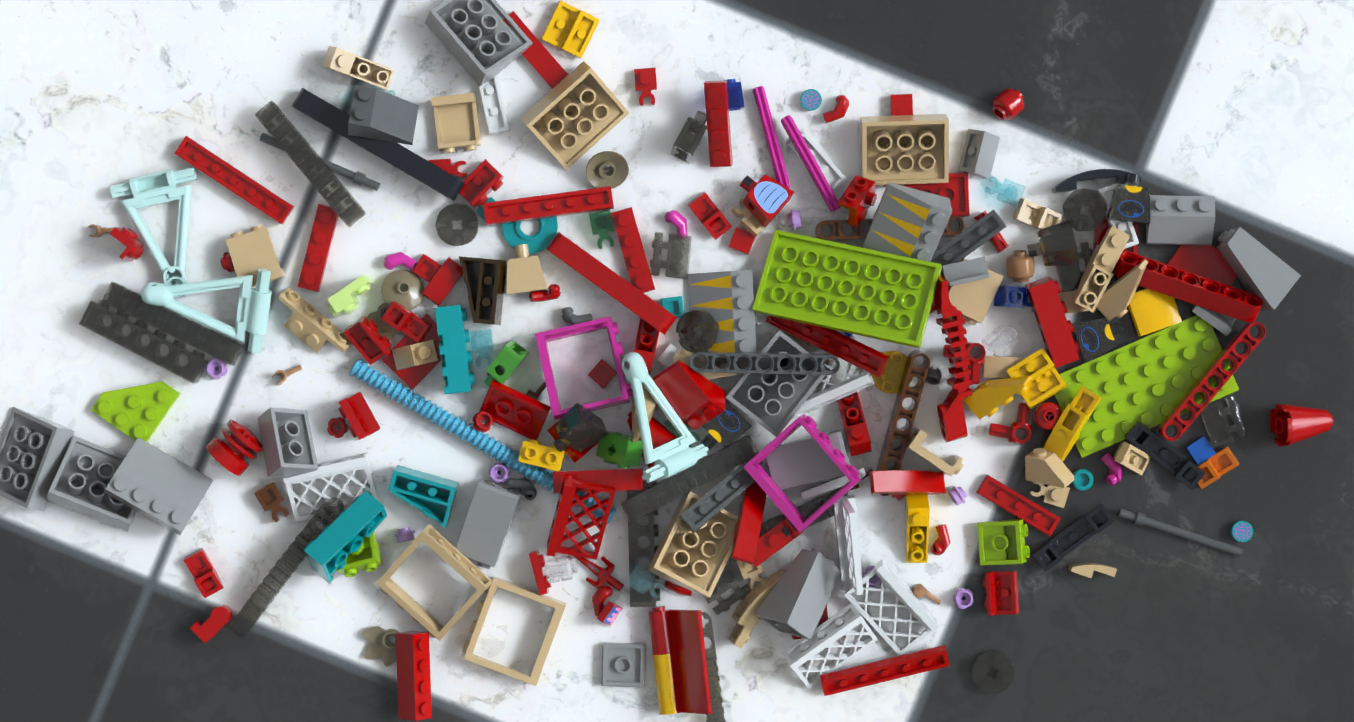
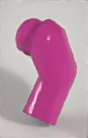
(678, 220)
(399, 258)
(1114, 469)

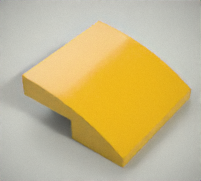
(570, 29)
(1153, 311)
(1044, 380)

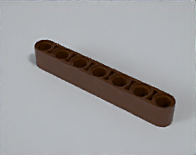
(857, 233)
(908, 413)

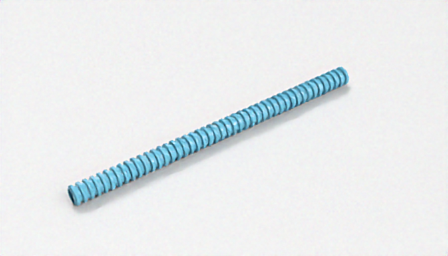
(460, 428)

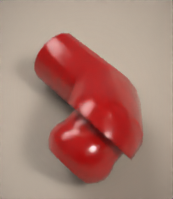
(677, 589)
(599, 598)

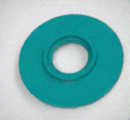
(536, 242)

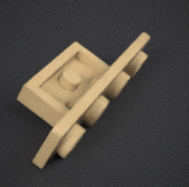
(310, 324)

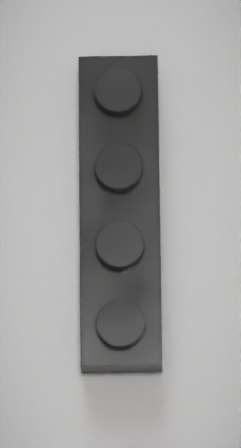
(969, 240)
(717, 499)

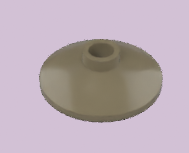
(605, 177)
(391, 289)

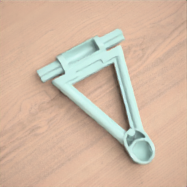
(154, 190)
(251, 310)
(674, 455)

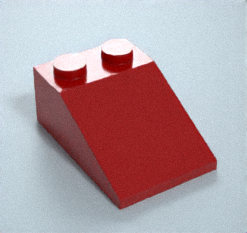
(690, 394)

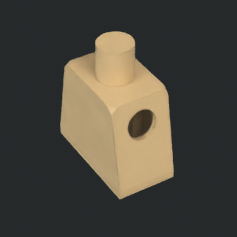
(524, 272)

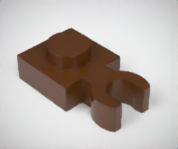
(270, 498)

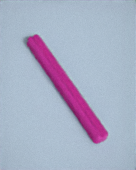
(770, 136)
(810, 163)

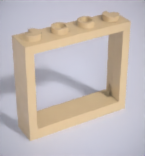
(455, 560)
(483, 609)

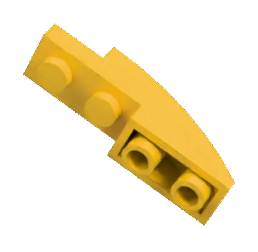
(1071, 423)

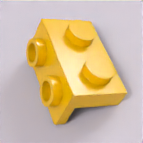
(541, 456)

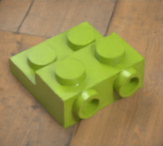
(1003, 542)
(366, 558)

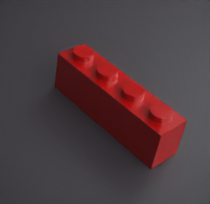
(1052, 321)
(413, 675)

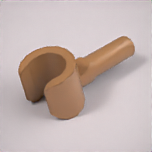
(99, 230)
(284, 374)
(919, 590)

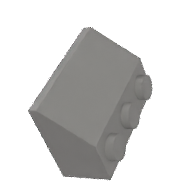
(1181, 220)
(287, 442)

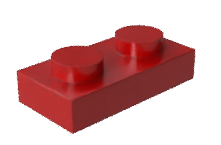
(537, 563)

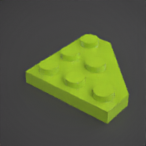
(137, 409)

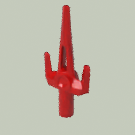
(604, 574)

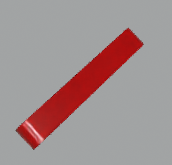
(611, 283)
(1192, 288)
(1221, 376)

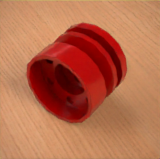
(235, 447)

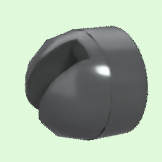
(933, 376)

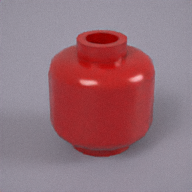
(1008, 104)
(1040, 413)

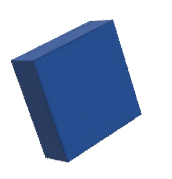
(1200, 450)

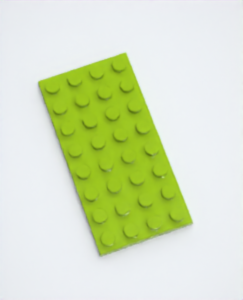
(847, 288)
(1143, 381)

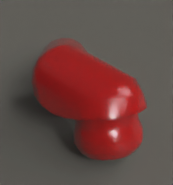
(839, 111)
(545, 295)
(942, 541)

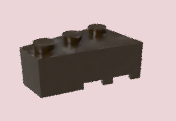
(485, 288)

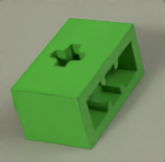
(620, 449)

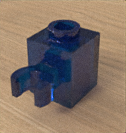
(735, 95)
(1011, 297)

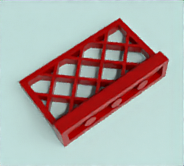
(563, 510)

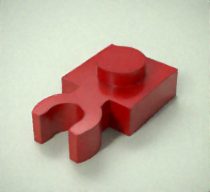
(645, 81)
(446, 165)

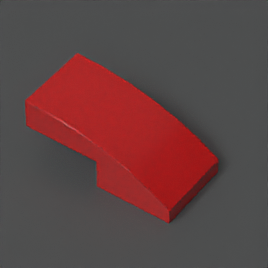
(709, 215)
(443, 282)
(406, 321)
(203, 573)

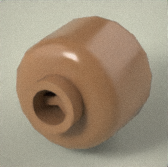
(1020, 266)

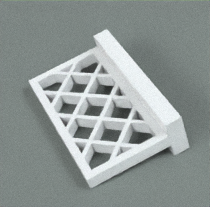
(837, 391)
(326, 469)
(848, 542)
(908, 599)
(824, 638)

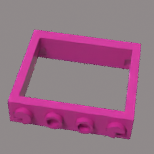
(574, 330)
(778, 496)

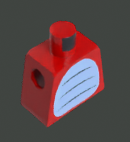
(765, 198)

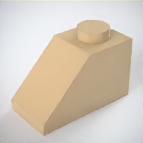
(1047, 469)

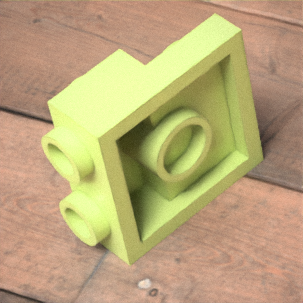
(346, 300)

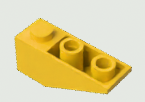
(994, 393)
(917, 528)

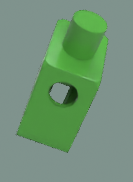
(510, 358)

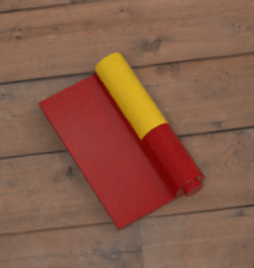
(679, 661)

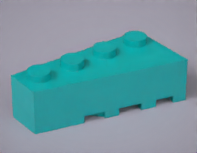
(454, 349)
(344, 535)

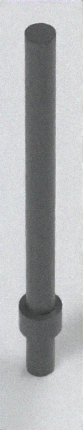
(358, 178)
(1141, 519)

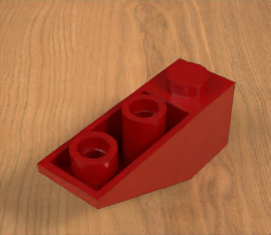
(646, 343)
(854, 425)

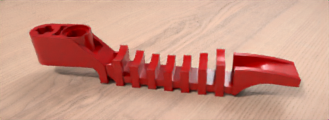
(951, 410)

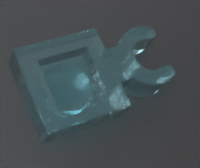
(1009, 191)
(482, 343)
(642, 580)

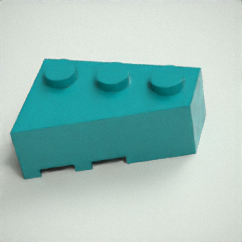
(425, 492)

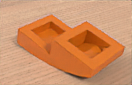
(1217, 466)

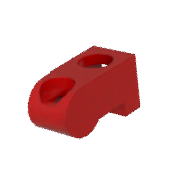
(219, 618)

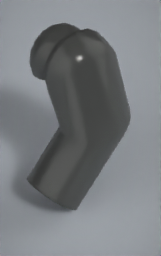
(573, 319)
(524, 486)

